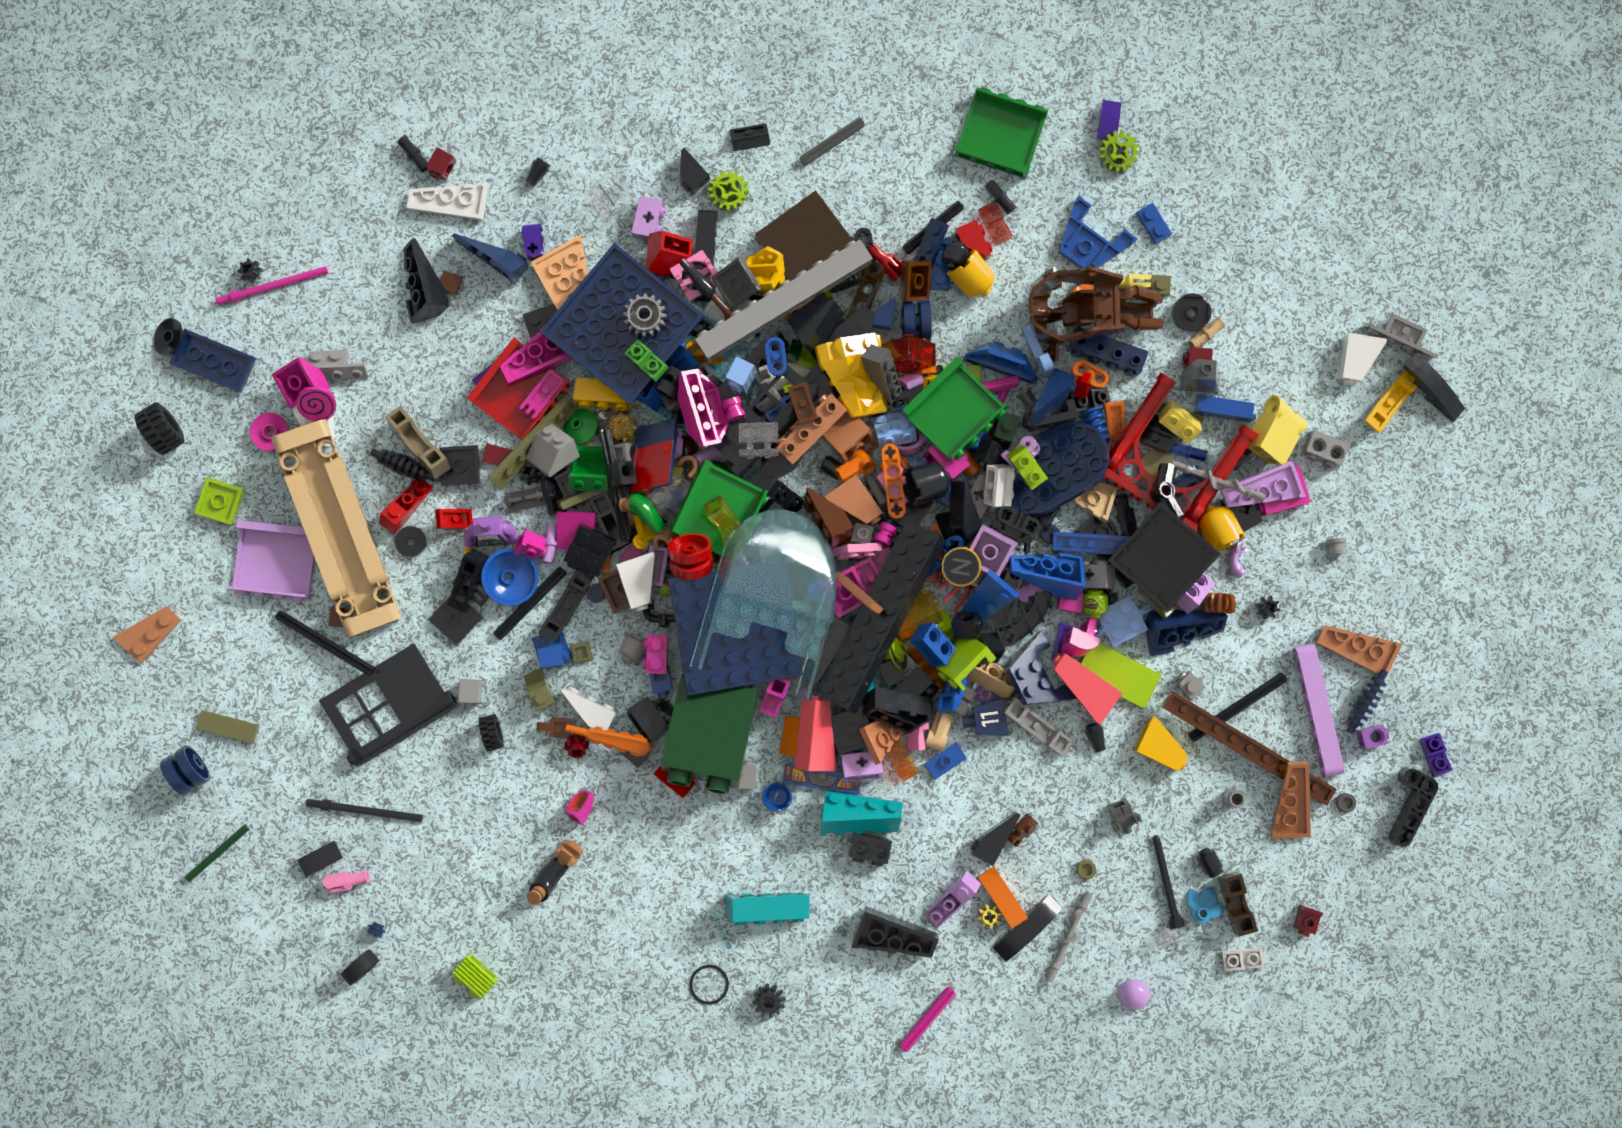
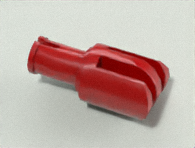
(888, 261)

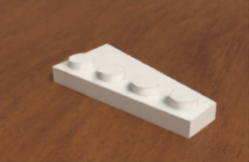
(455, 201)

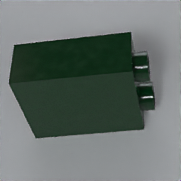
(709, 737)

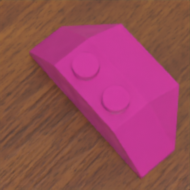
(701, 408)

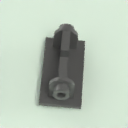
(524, 499)

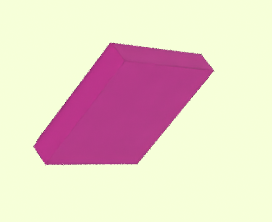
(568, 524)

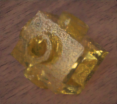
(622, 433)

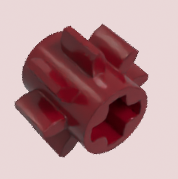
(576, 746)

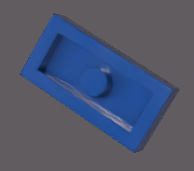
(1153, 223)

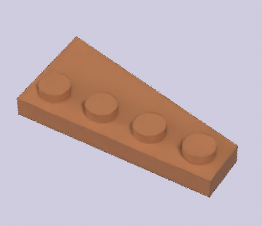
(1359, 648)

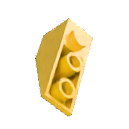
(595, 394)

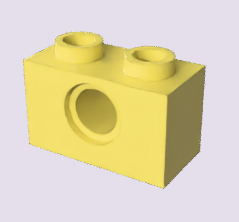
(1179, 421)

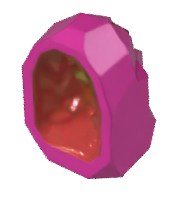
(580, 806)

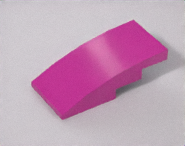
(863, 575)

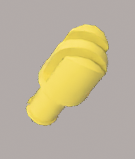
(1128, 281)

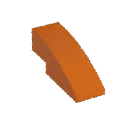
(1002, 897)

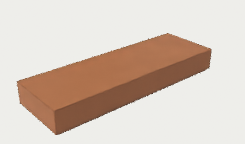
(858, 593)

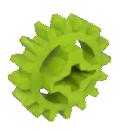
(1125, 158)
(721, 186)

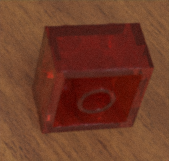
(911, 353)

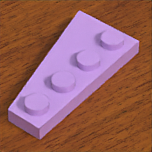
(1276, 483)

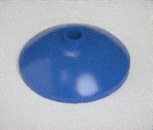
(522, 581)

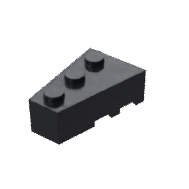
(898, 709)

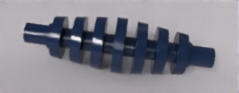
(1367, 701)

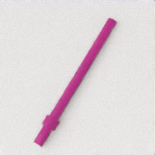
(236, 296)

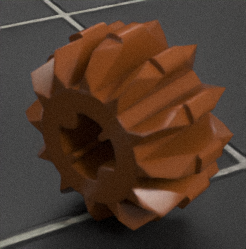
(1219, 603)

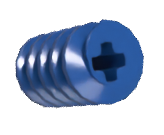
(1093, 418)

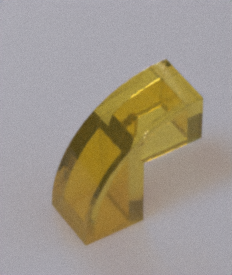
(722, 517)

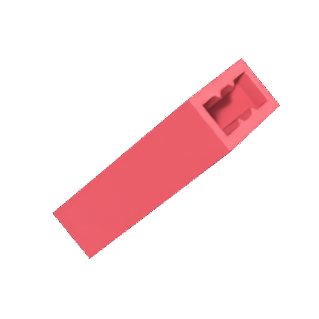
(1090, 689)
(815, 736)

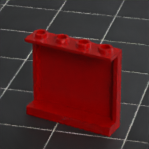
(503, 399)

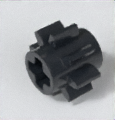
(255, 270)
(530, 478)
(1261, 607)

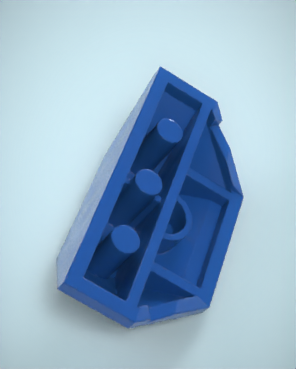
(1003, 360)

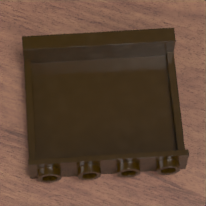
(804, 235)

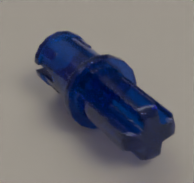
(1189, 452)

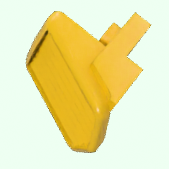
(768, 269)

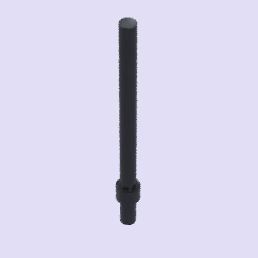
(327, 805)

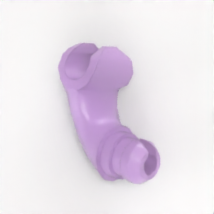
(1234, 565)

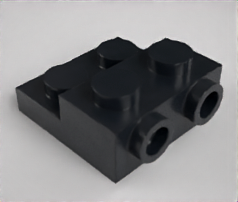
(589, 551)

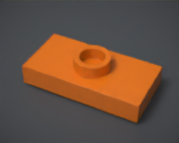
(1114, 414)

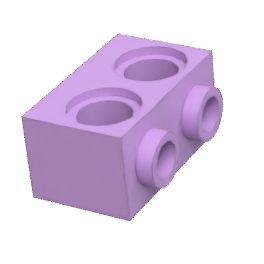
(1196, 594)

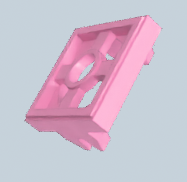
(677, 270)

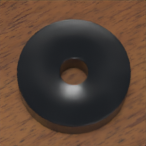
(417, 547)

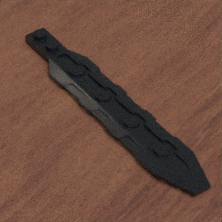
(776, 466)

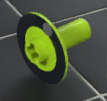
(898, 654)

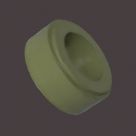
(1086, 869)

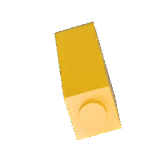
(1160, 746)

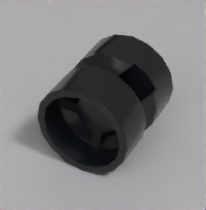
(669, 384)

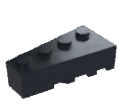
(891, 934)

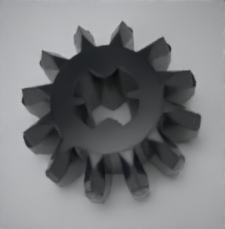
(761, 999)

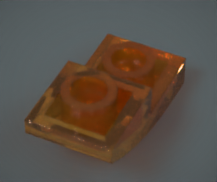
(902, 761)

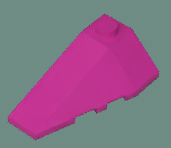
(533, 358)

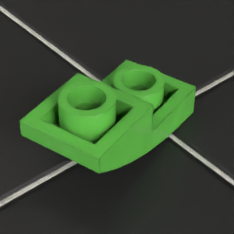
(646, 360)

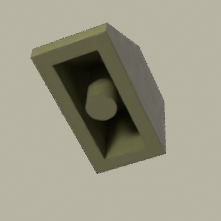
(539, 690)

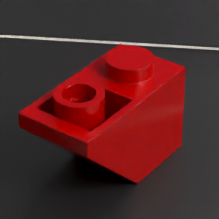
(972, 236)

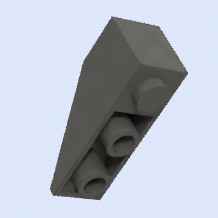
(881, 369)

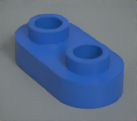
(776, 357)

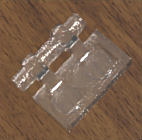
(758, 433)

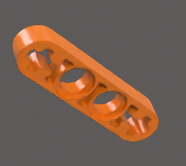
(893, 481)

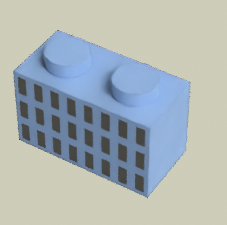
(741, 375)

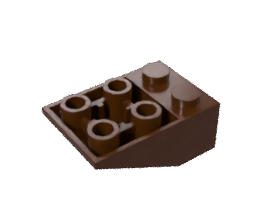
(828, 518)

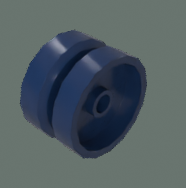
(917, 321)
(184, 770)

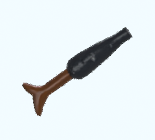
(705, 287)

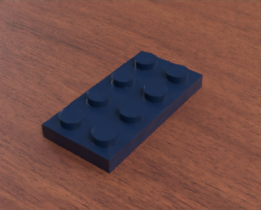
(213, 361)

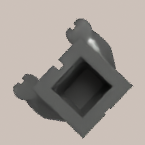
(1123, 816)

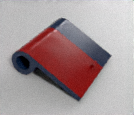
(654, 456)

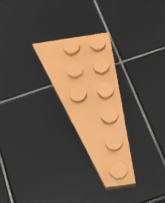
(562, 270)

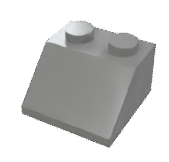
(552, 450)

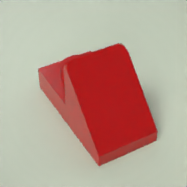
(453, 519)

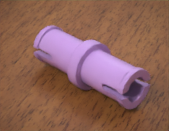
(551, 543)

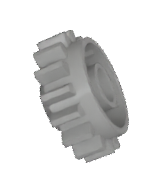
(647, 325)

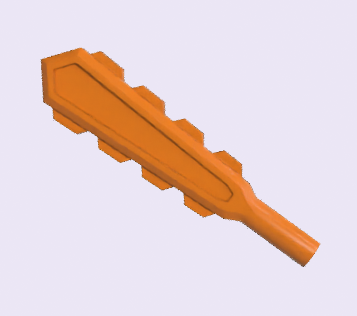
(622, 741)

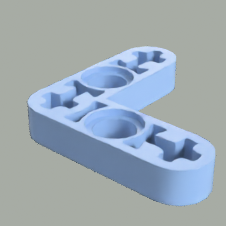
(1041, 360)

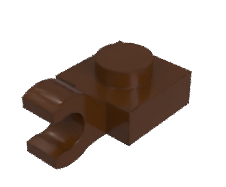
(556, 727)

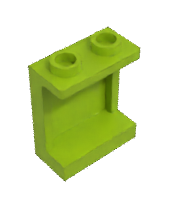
(964, 659)

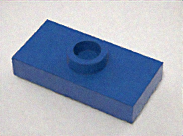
(945, 760)

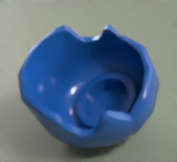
(782, 800)

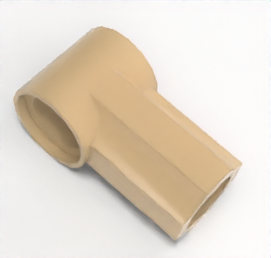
(938, 734)

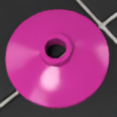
(261, 427)

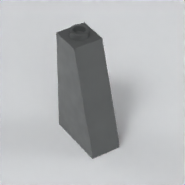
(1201, 377)

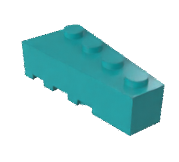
(859, 814)
(767, 908)

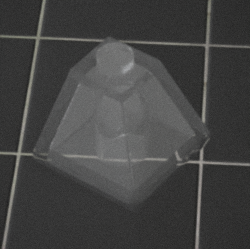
(669, 498)

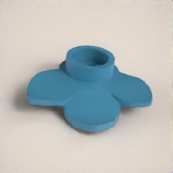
(1204, 902)

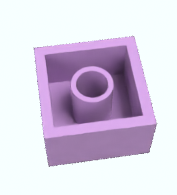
(993, 549)

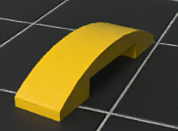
(1390, 402)

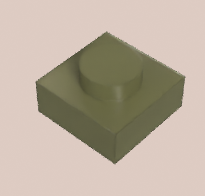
(1161, 284)

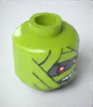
(1095, 603)

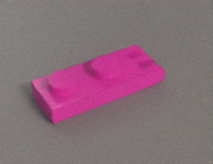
(542, 393)

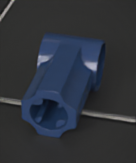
(1187, 480)

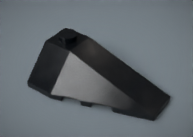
(426, 290)

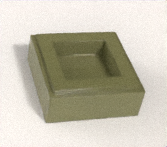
(581, 652)

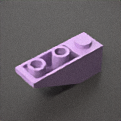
(953, 899)

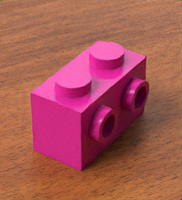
(657, 654)

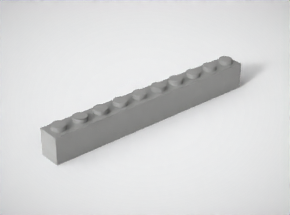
(783, 300)

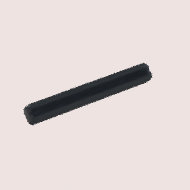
(944, 217)

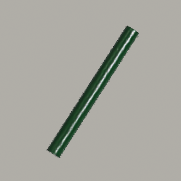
(217, 852)

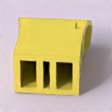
(1277, 431)

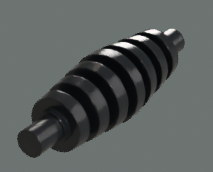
(402, 464)

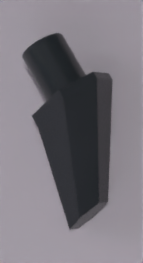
(666, 706)

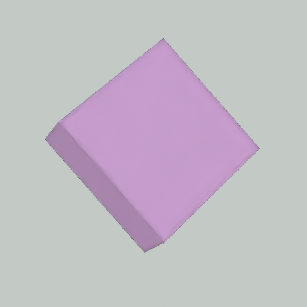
(911, 381)

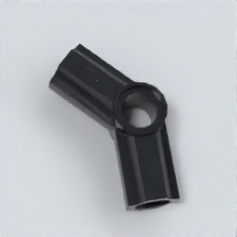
(1164, 484)

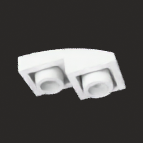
(1243, 958)

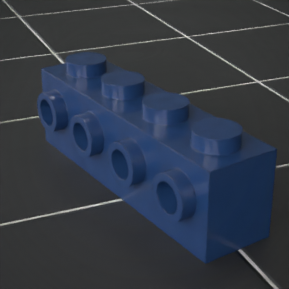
(1109, 352)

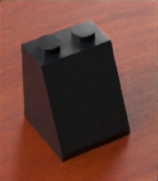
(816, 321)

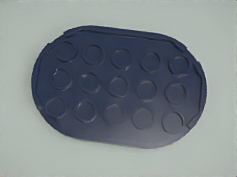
(1074, 462)

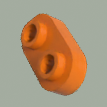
(1091, 368)

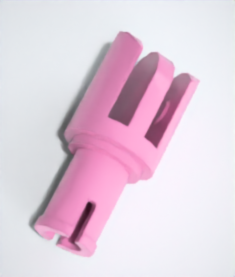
(344, 881)

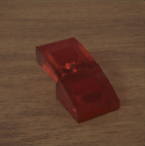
(994, 223)

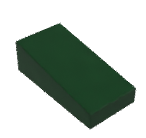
(795, 350)

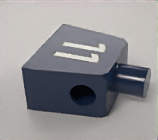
(988, 719)

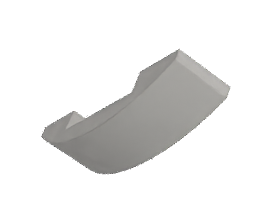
(1038, 727)

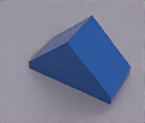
(884, 316)

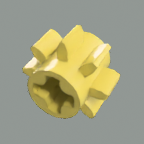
(993, 918)

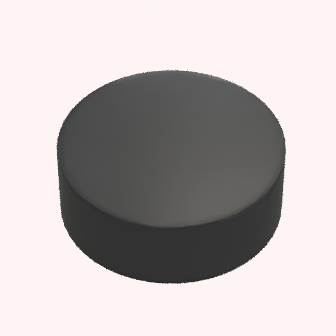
(1345, 802)

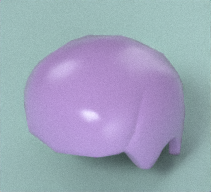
(1133, 994)

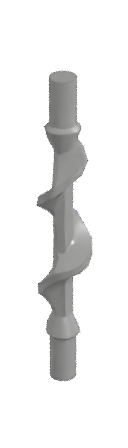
(1218, 483)
(1072, 935)

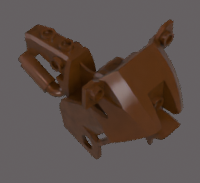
(1101, 306)

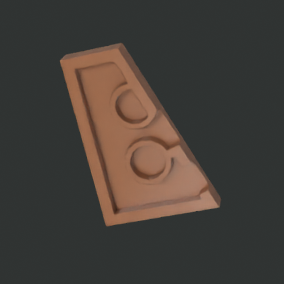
(147, 634)
(879, 739)

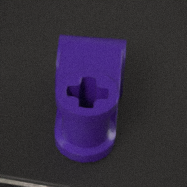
(533, 240)

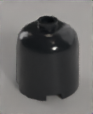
(925, 482)

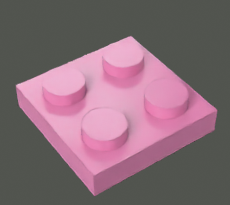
(858, 551)

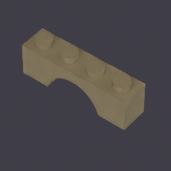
(414, 440)

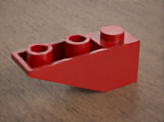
(404, 506)

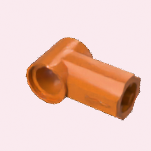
(859, 463)

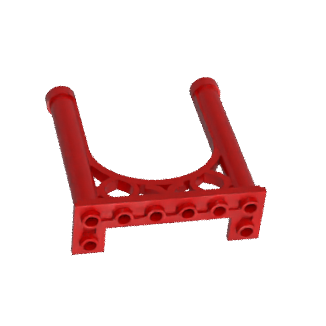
(1132, 436)

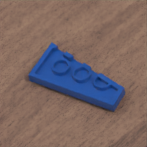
(990, 596)

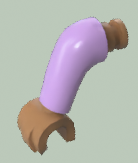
(709, 453)

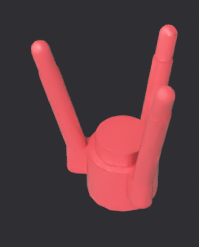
(953, 592)

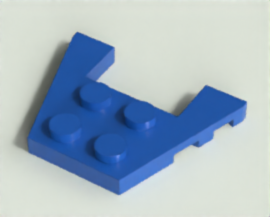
(1087, 247)

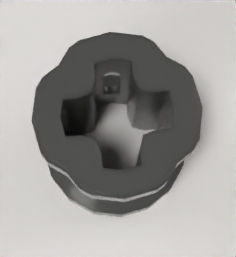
(1027, 398)

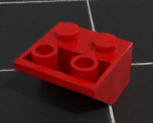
(666, 251)

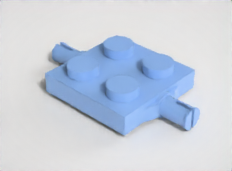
(1123, 621)

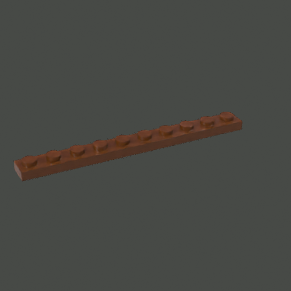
(1240, 743)

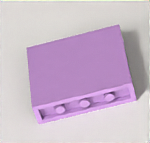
(273, 561)

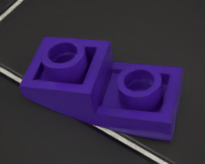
(1109, 118)
(1435, 754)

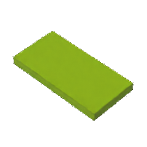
(1123, 673)

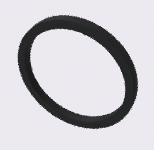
(709, 1002)

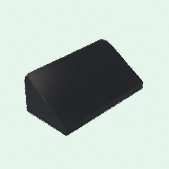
(750, 137)

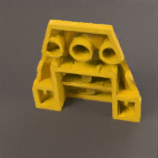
(845, 369)

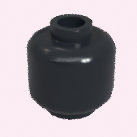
(954, 255)

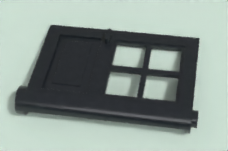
(730, 442)
(410, 692)

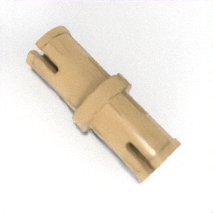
(1207, 333)

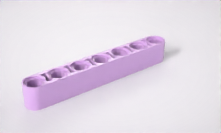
(1319, 710)

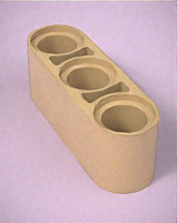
(992, 678)

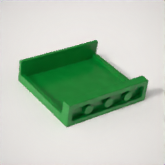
(1001, 132)
(954, 410)
(707, 484)

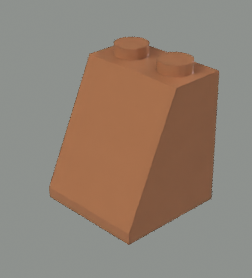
(848, 436)
(856, 502)

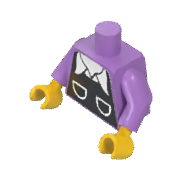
(489, 532)

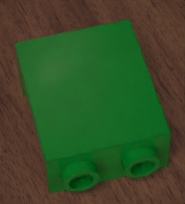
(589, 470)

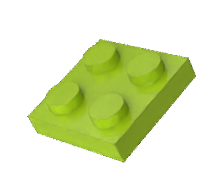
(219, 501)

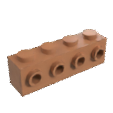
(804, 436)

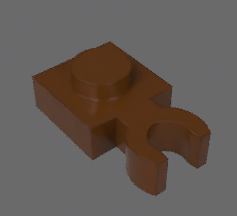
(1023, 829)

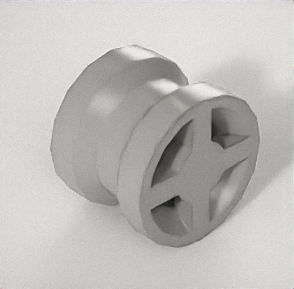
(1336, 546)

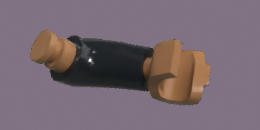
(552, 872)

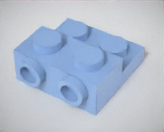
(893, 429)

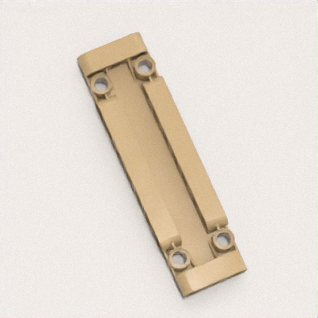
(336, 527)

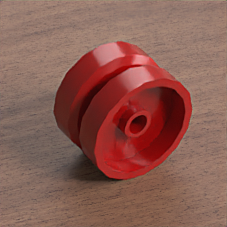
(690, 556)

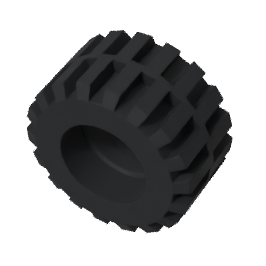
(159, 428)

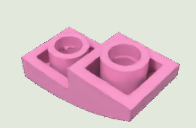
(916, 738)

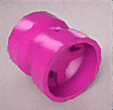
(733, 408)
(885, 534)

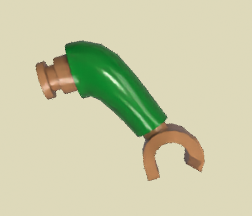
(642, 507)

